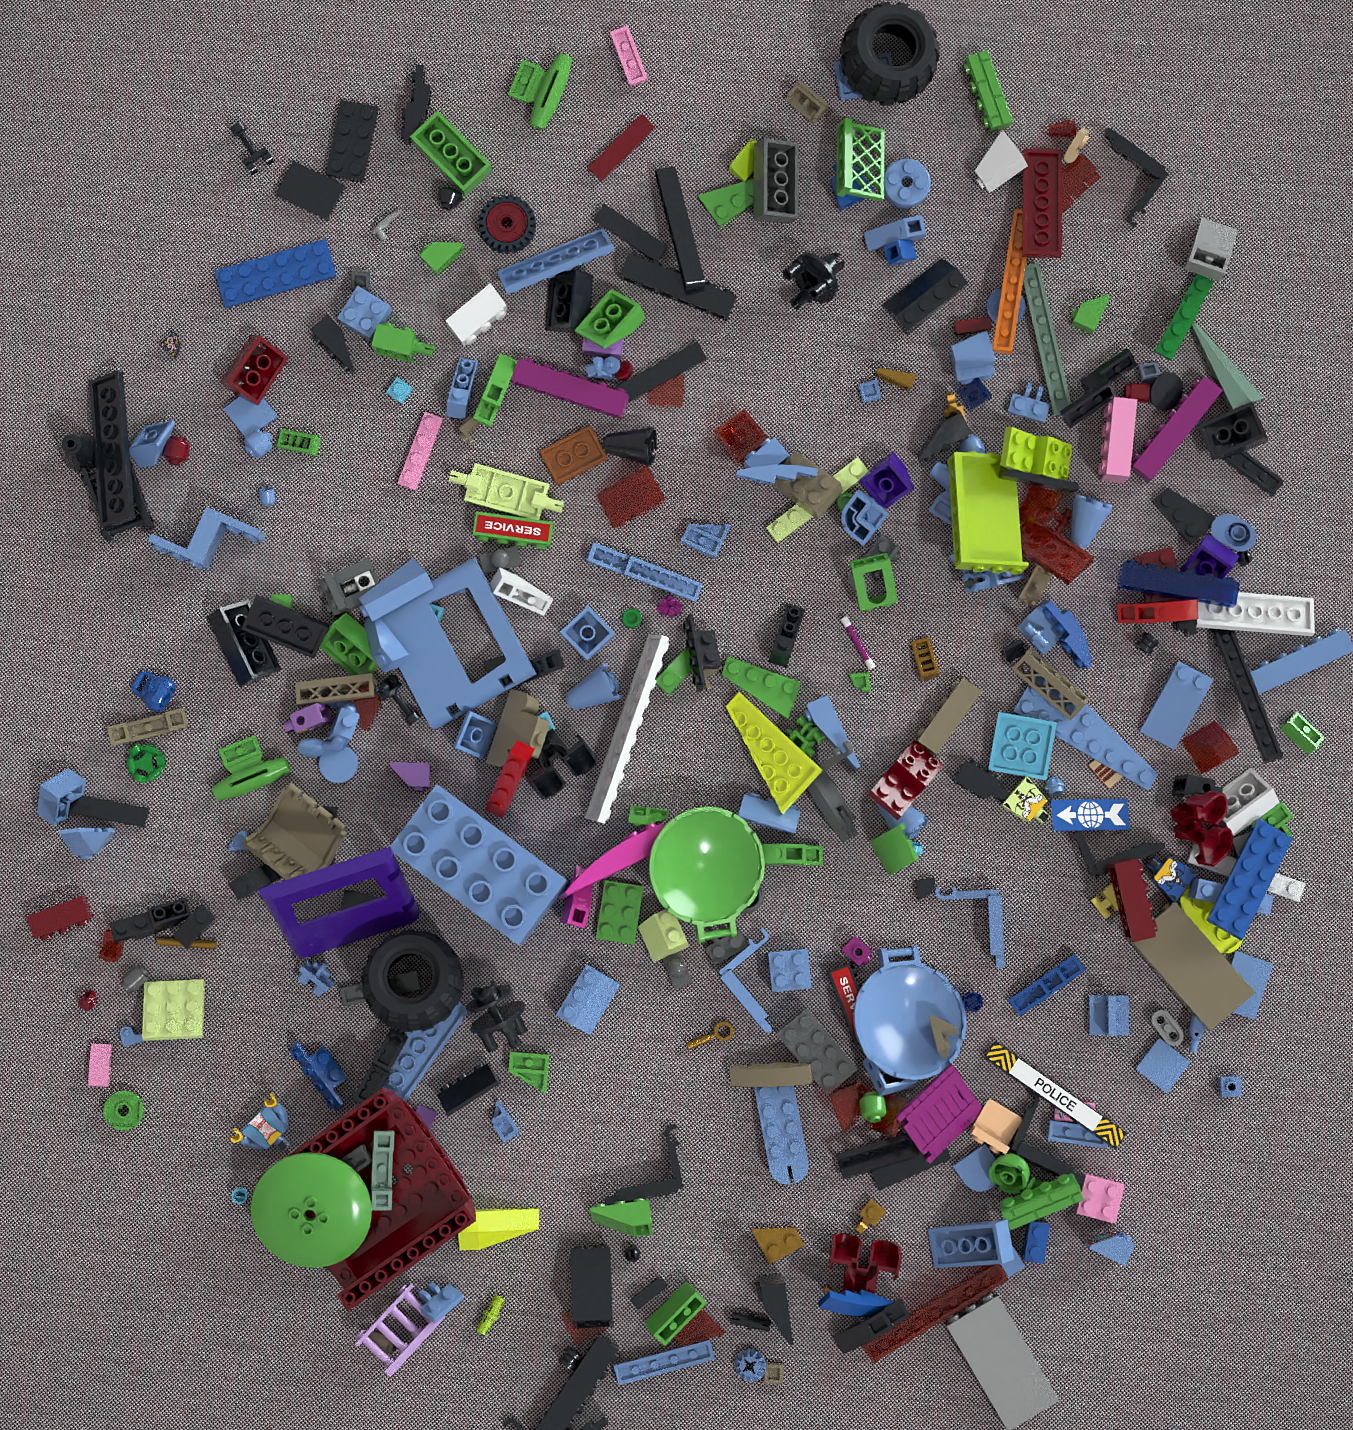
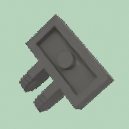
(726, 946)

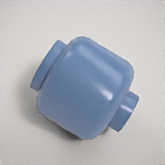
(258, 443)

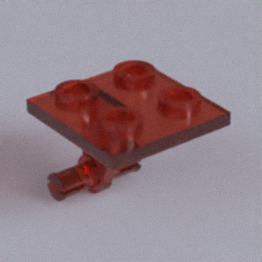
(1041, 506)

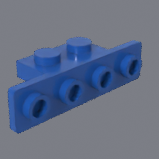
(322, 1071)

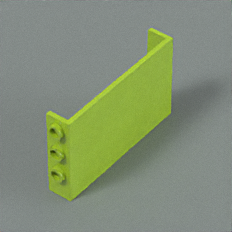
(984, 515)

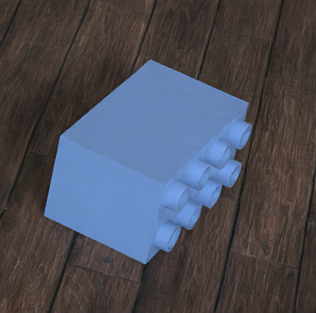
(479, 865)

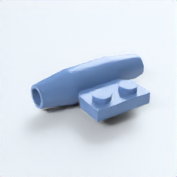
(942, 505)

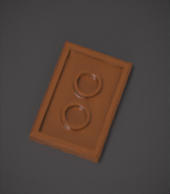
(573, 455)

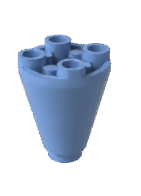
(1087, 519)

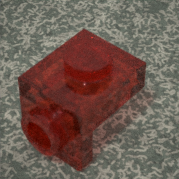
(110, 950)

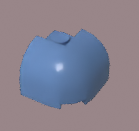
(862, 517)

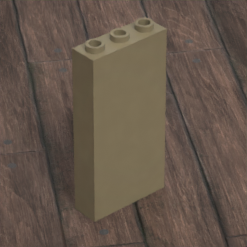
(1193, 968)

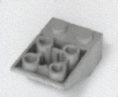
(1211, 249)

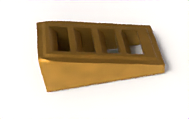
(900, 379)
(924, 676)

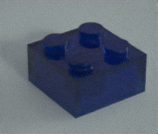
(974, 394)

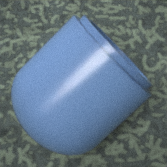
(266, 496)

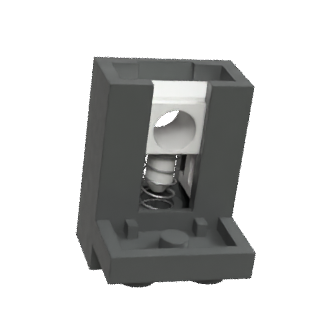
(331, 587)

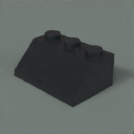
(568, 300)
(468, 1088)

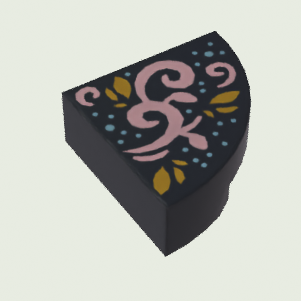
(172, 345)

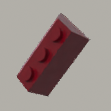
(254, 369)

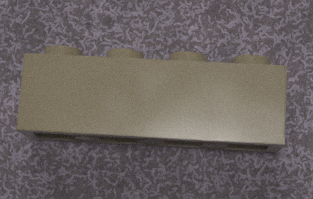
(949, 716)

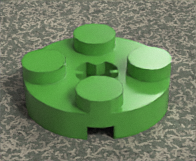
(132, 1118)

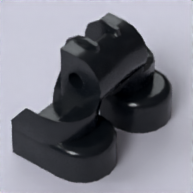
(578, 760)

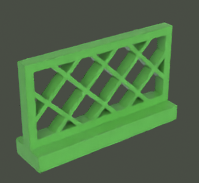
(845, 157)

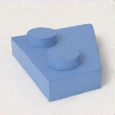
(705, 538)

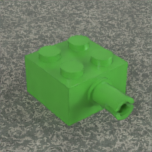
(399, 343)

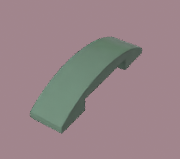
(382, 1170)

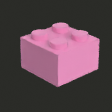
(1101, 1198)

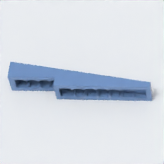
(643, 572)

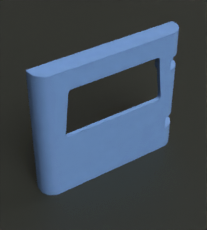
(432, 664)

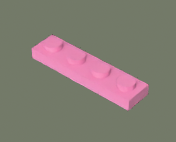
(420, 451)

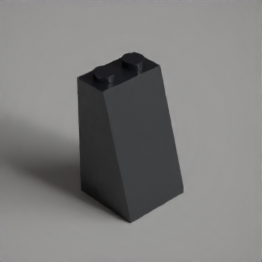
(591, 1287)

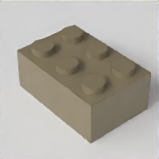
(809, 493)

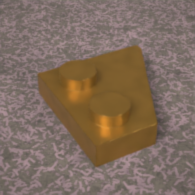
(777, 1241)

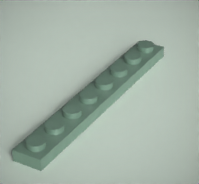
(1046, 338)

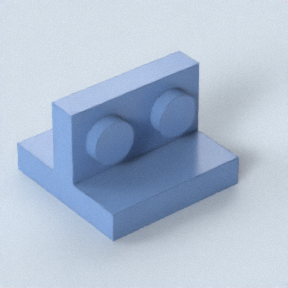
(1108, 1015)

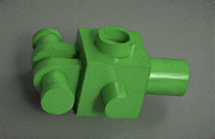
(803, 739)

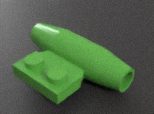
(542, 88)
(247, 769)

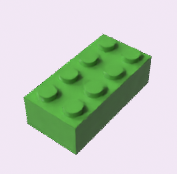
(451, 153)

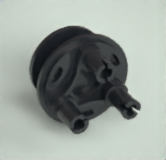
(503, 1018)

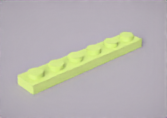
(797, 516)

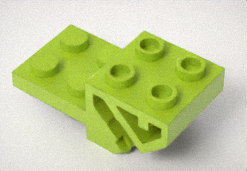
(1035, 454)

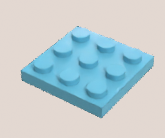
(1022, 746)

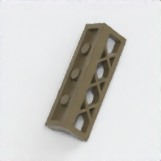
(1056, 680)
(333, 686)

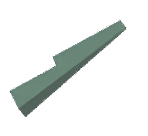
(1235, 386)

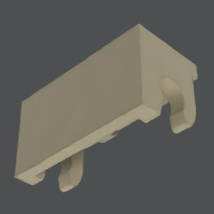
(807, 102)
(1034, 586)

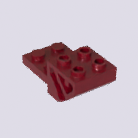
(905, 779)

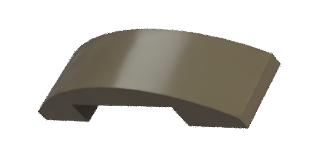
(148, 727)

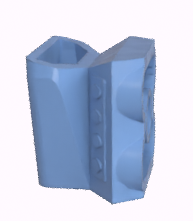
(973, 358)

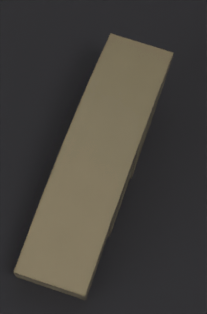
(771, 1075)

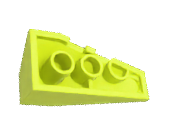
(497, 1226)

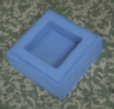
(869, 391)

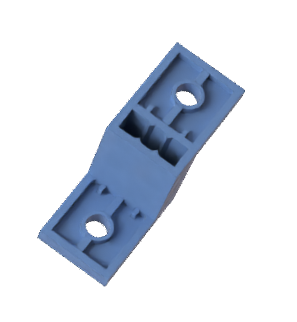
(206, 539)

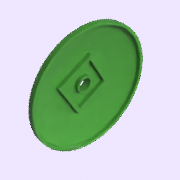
(318, 1185)

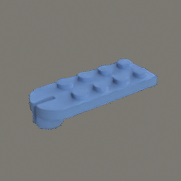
(782, 1133)

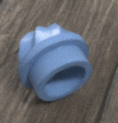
(1054, 786)

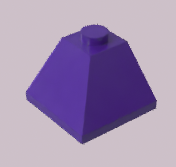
(887, 480)

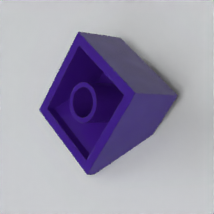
(1211, 558)

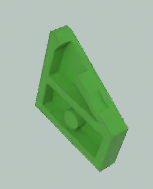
(643, 816)
(530, 1068)

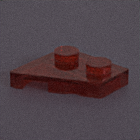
(699, 1329)

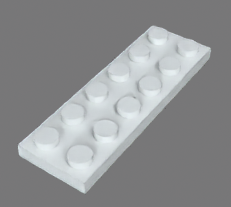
(1261, 614)

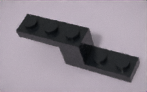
(1098, 388)

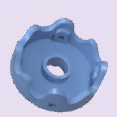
(903, 196)

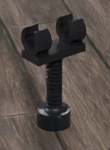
(239, 130)
(411, 716)

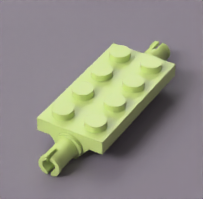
(506, 492)

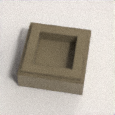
(773, 1373)

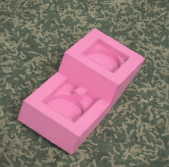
(100, 1065)

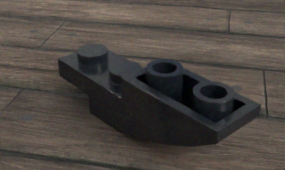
(418, 108)
(151, 922)
(872, 1326)

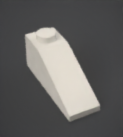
(519, 591)

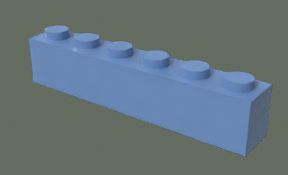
(1302, 660)

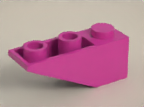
(577, 904)

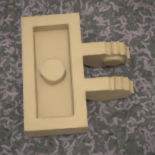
(1078, 142)

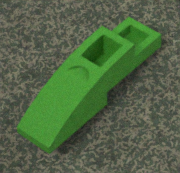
(495, 390)
(792, 854)

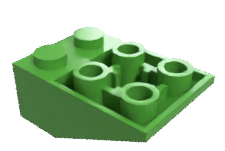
(628, 1218)

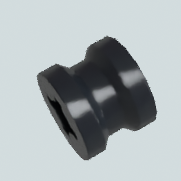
(1147, 643)
(570, 1358)

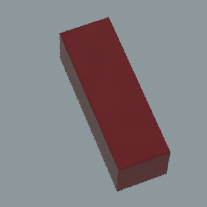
(972, 326)

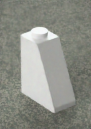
(999, 163)

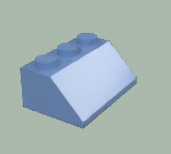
(768, 814)
(588, 999)

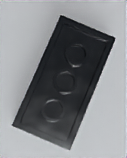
(352, 141)
(285, 626)

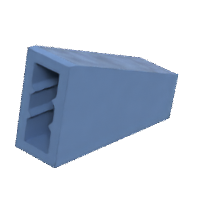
(395, 590)

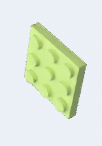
(173, 1010)

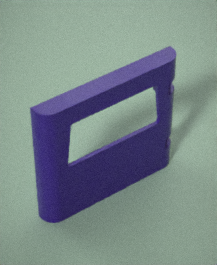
(350, 924)

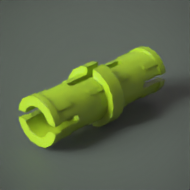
(490, 1314)

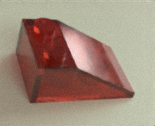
(631, 497)

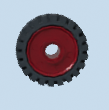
(507, 209)

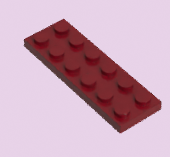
(1042, 204)

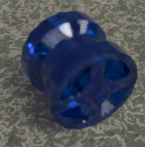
(972, 1001)

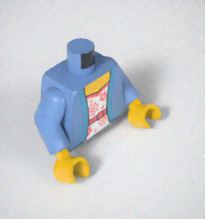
(265, 1128)

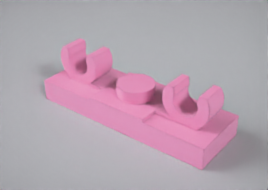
(628, 56)

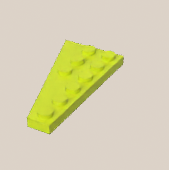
(779, 759)

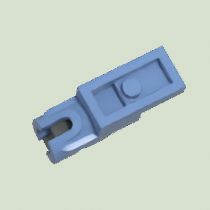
(985, 580)

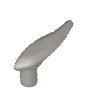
(378, 229)

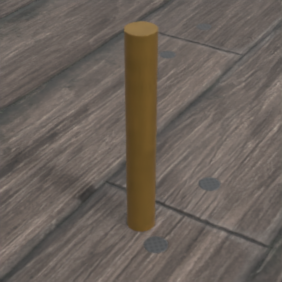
(198, 944)

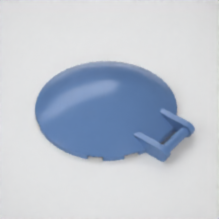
(895, 1013)

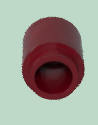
(1137, 391)

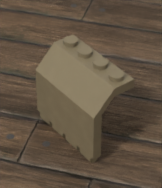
(296, 835)

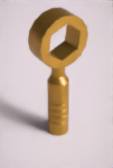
(707, 1038)

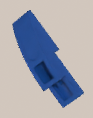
(1073, 639)

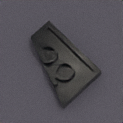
(1184, 515)

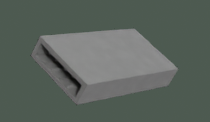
(1001, 1361)

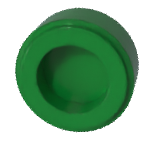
(631, 618)

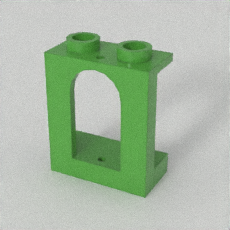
(871, 564)

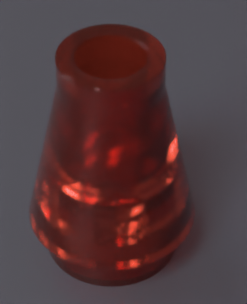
(1063, 129)

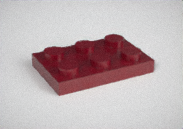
(1162, 558)

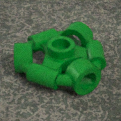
(145, 763)

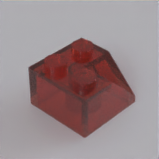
(740, 436)

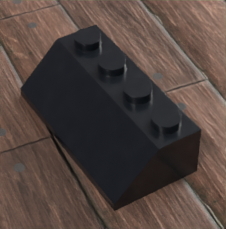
(925, 295)
(246, 653)

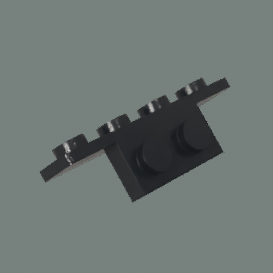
(702, 650)

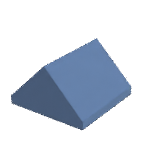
(475, 735)

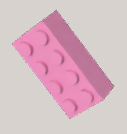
(1118, 440)

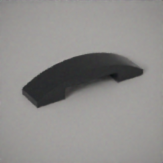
(543, 666)

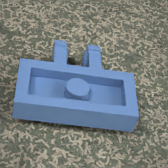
(1027, 407)
(441, 1303)

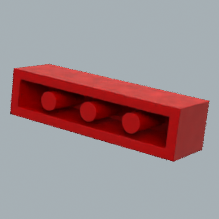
(509, 779)

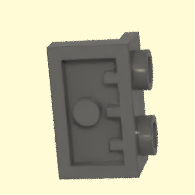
(883, 545)

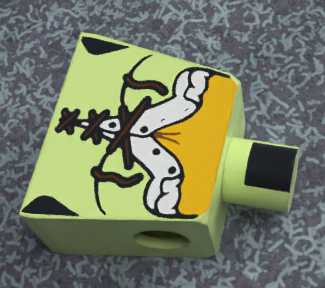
(1026, 802)

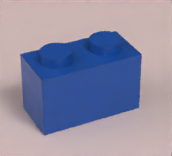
(1035, 1241)

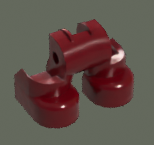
(1207, 808)
(883, 1256)

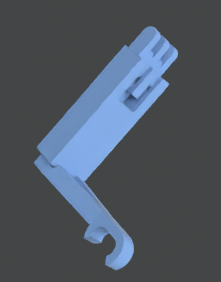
(995, 918)
(739, 990)

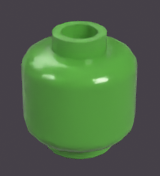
(872, 1107)

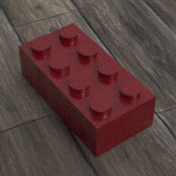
(1132, 899)

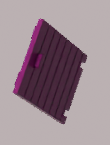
(940, 1113)

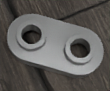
(1166, 1027)

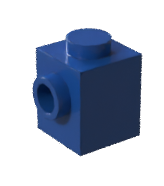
(900, 252)

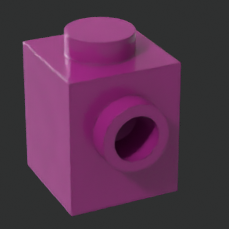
(857, 951)

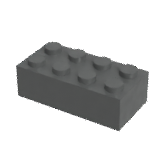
(776, 181)
(814, 1046)

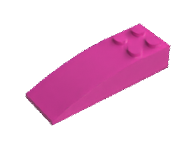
(631, 851)

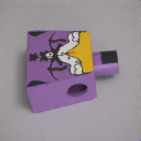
(314, 716)

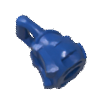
(156, 690)

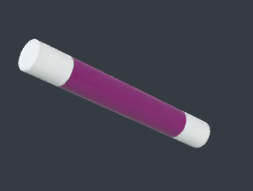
(858, 643)

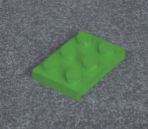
(619, 912)

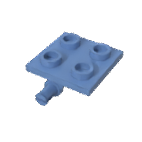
(1040, 631)

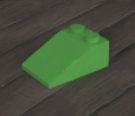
(611, 319)

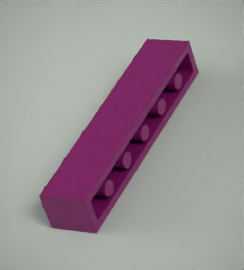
(570, 388)
(1176, 429)

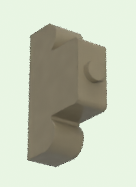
(518, 724)

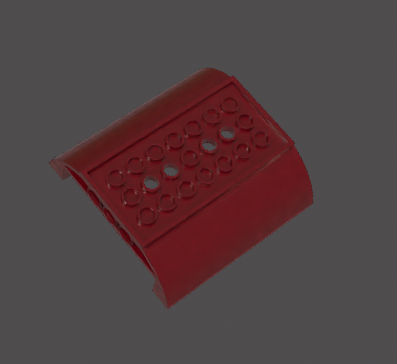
(426, 1204)

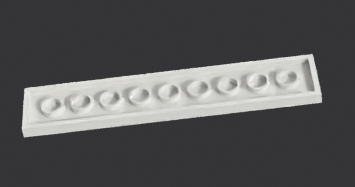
(626, 728)

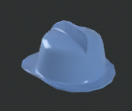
(1234, 532)

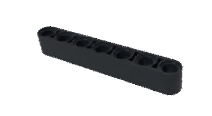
(680, 228)

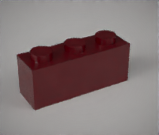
(60, 918)

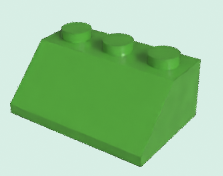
(349, 646)

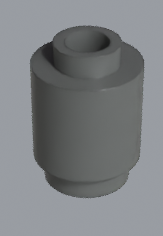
(134, 978)

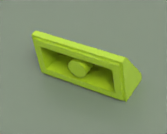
(743, 164)

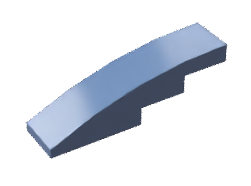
(768, 473)

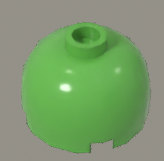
(1010, 1173)

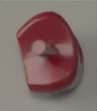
(625, 371)
(88, 1001)

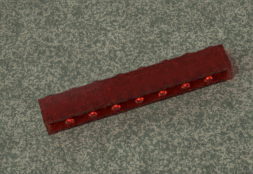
(937, 1310)

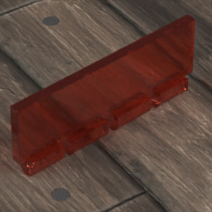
(1074, 177)

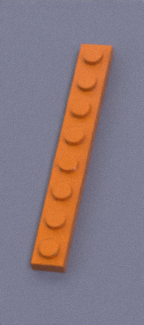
(1011, 290)

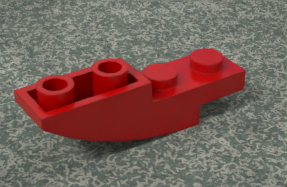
(1157, 611)

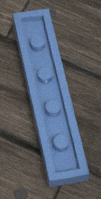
(664, 1362)

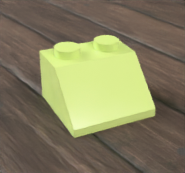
(663, 935)

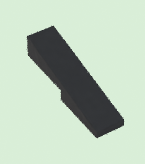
(381, 1065)

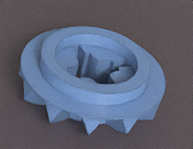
(750, 1356)

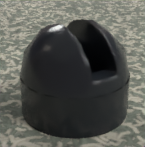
(1241, 560)
(636, 1252)

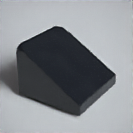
(1013, 651)

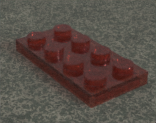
(1054, 552)

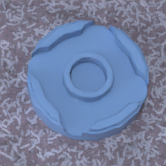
(339, 765)

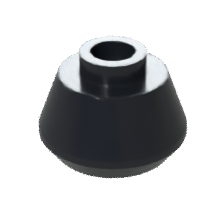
(449, 198)

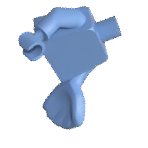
(339, 733)

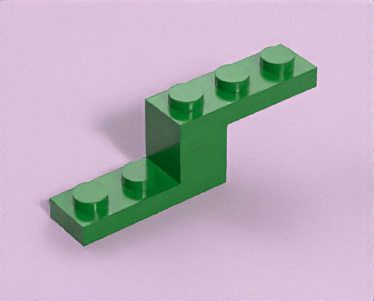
(1183, 317)

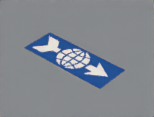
(1090, 814)

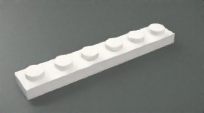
(1280, 884)

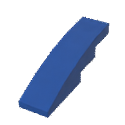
(1047, 984)
(853, 1304)

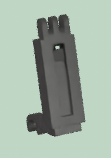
(830, 800)

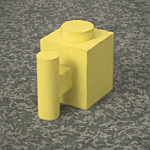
(1110, 900)

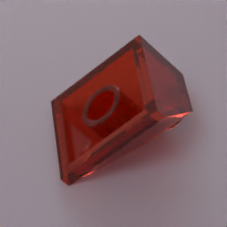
(1210, 747)
(846, 1104)

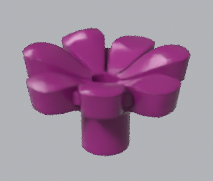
(669, 606)

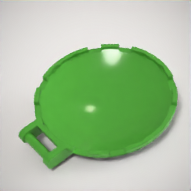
(707, 869)

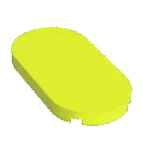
(1198, 913)

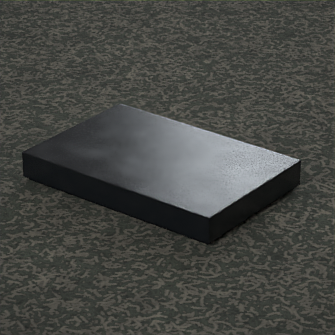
(310, 190)

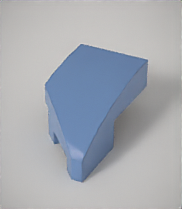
(504, 1123)

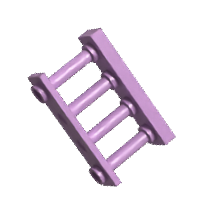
(404, 1348)

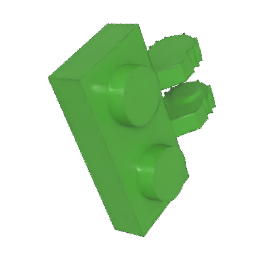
(1277, 818)

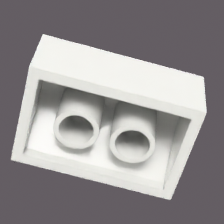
(477, 315)
(1248, 800)

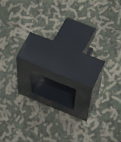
(1187, 625)

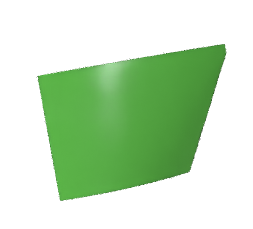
(894, 849)

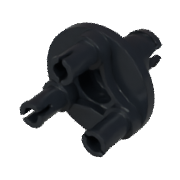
(814, 278)

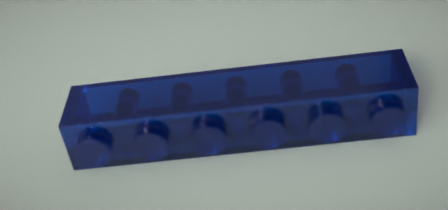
(1178, 584)

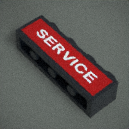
(846, 992)

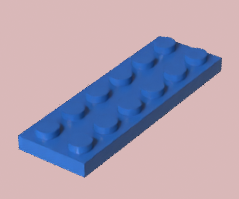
(275, 273)
(1249, 879)

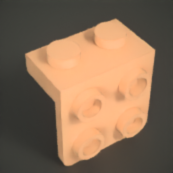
(995, 1126)

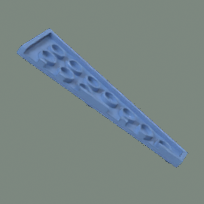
(1088, 735)

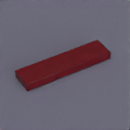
(621, 148)

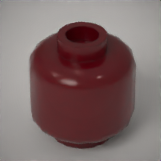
(176, 450)

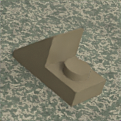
(942, 1031)

